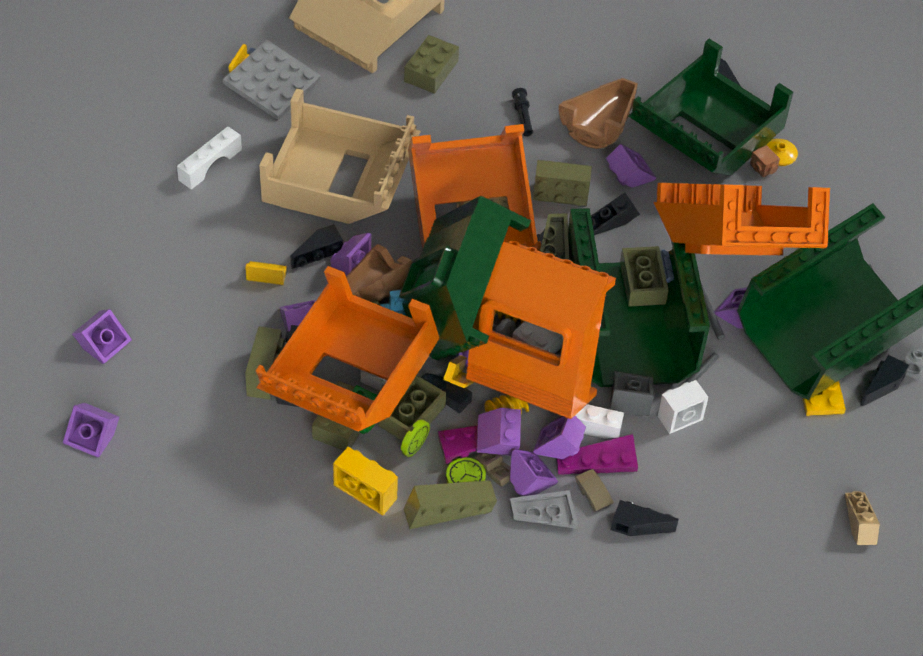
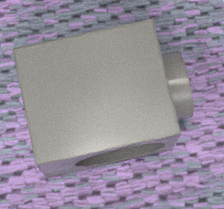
(915, 362)

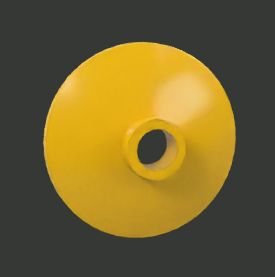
(784, 150)

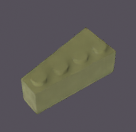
(556, 236)
(448, 502)

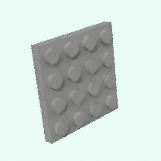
(270, 79)

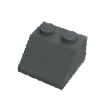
(632, 394)

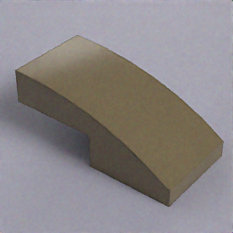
(495, 467)
(594, 489)

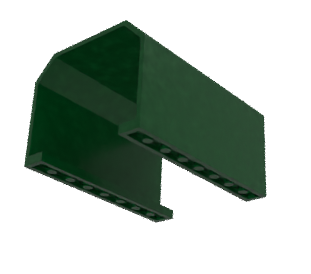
(826, 310)
(646, 339)

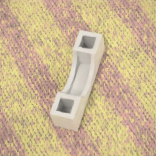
(194, 168)

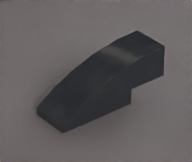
(456, 396)

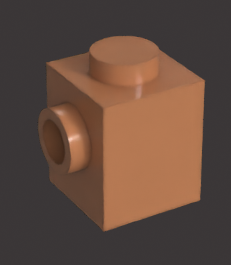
(764, 161)

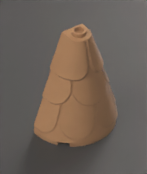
(599, 114)
(378, 275)

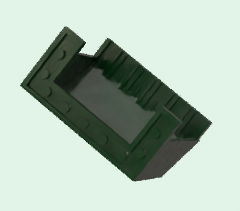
(716, 108)
(457, 269)

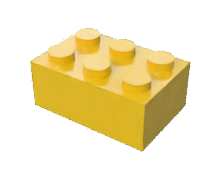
(365, 480)

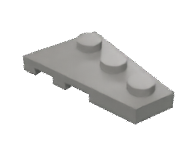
(545, 508)

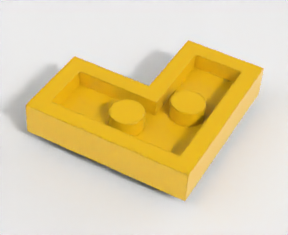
(827, 403)

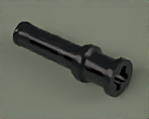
(522, 105)

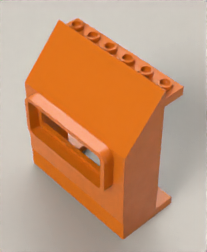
(472, 169)
(734, 222)
(552, 296)
(359, 336)

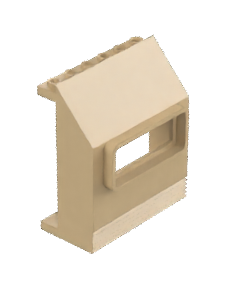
(360, 27)
(315, 151)

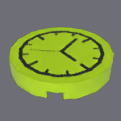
(414, 440)
(465, 471)

